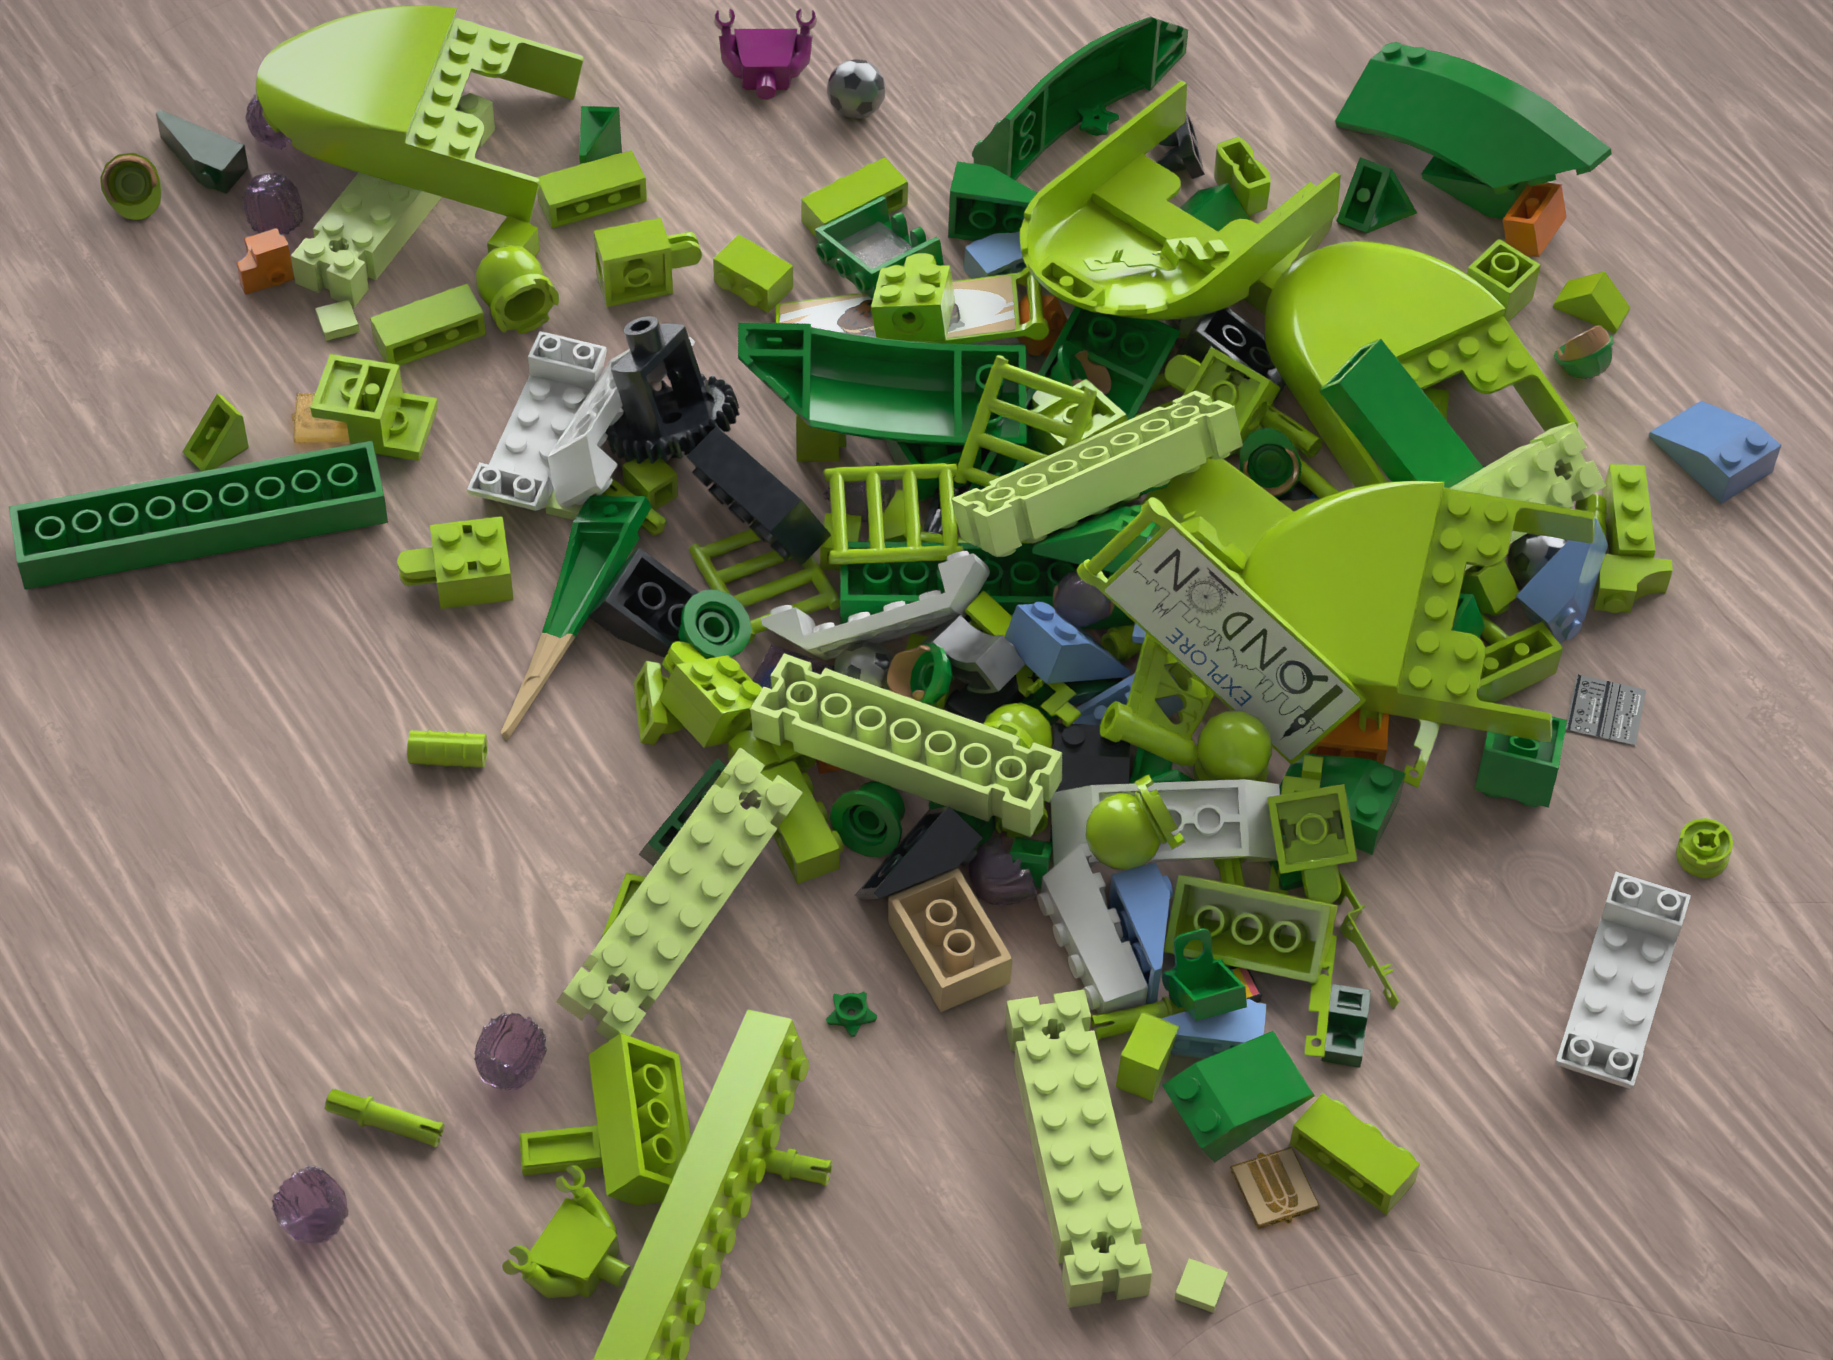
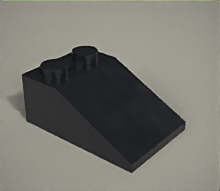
(1234, 338)
(644, 604)
(1090, 757)
(931, 847)

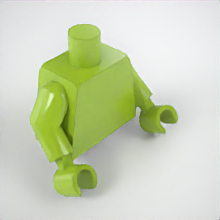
(574, 1248)

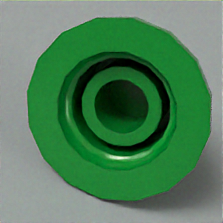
(715, 624)
(869, 819)

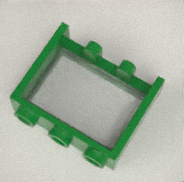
(867, 241)

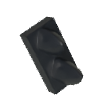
(1186, 154)

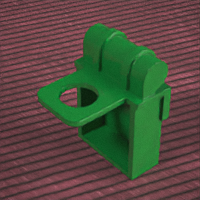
(1202, 984)

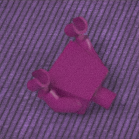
(765, 57)

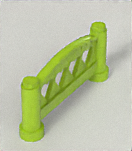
(1144, 722)

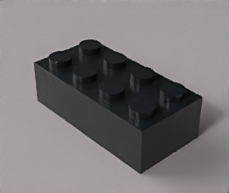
(757, 497)

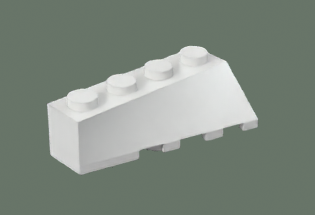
(1091, 934)

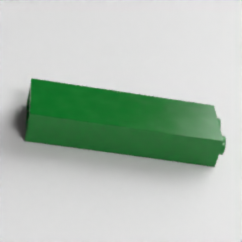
(1397, 420)

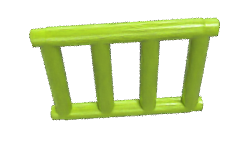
(989, 403)
(909, 476)
(717, 579)

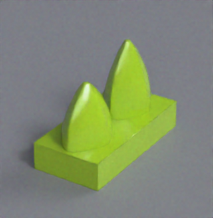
(651, 712)

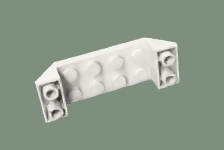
(558, 384)
(576, 460)
(962, 580)
(1213, 817)
(1623, 980)

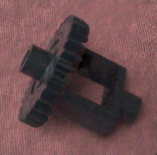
(675, 417)

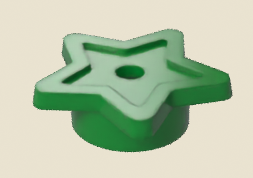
(1089, 117)
(852, 1002)

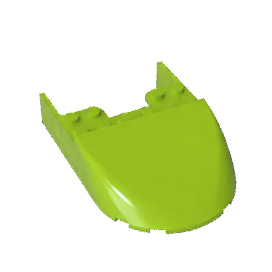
(385, 94)
(1122, 202)
(1423, 312)
(1379, 586)

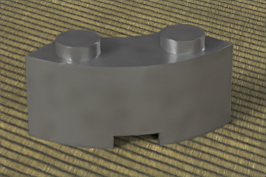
(976, 657)

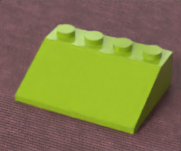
(1226, 500)

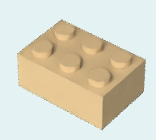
(949, 940)

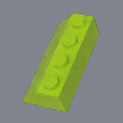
(1253, 927)
(639, 1117)

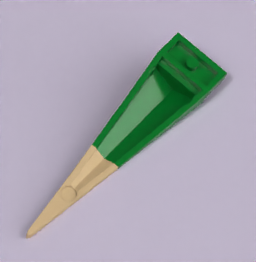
(594, 554)

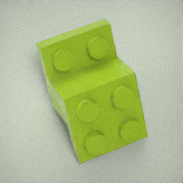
(374, 407)

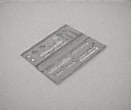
(1606, 709)

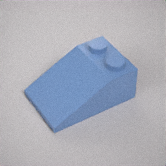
(1718, 448)
(1564, 587)
(1058, 648)
(1143, 908)

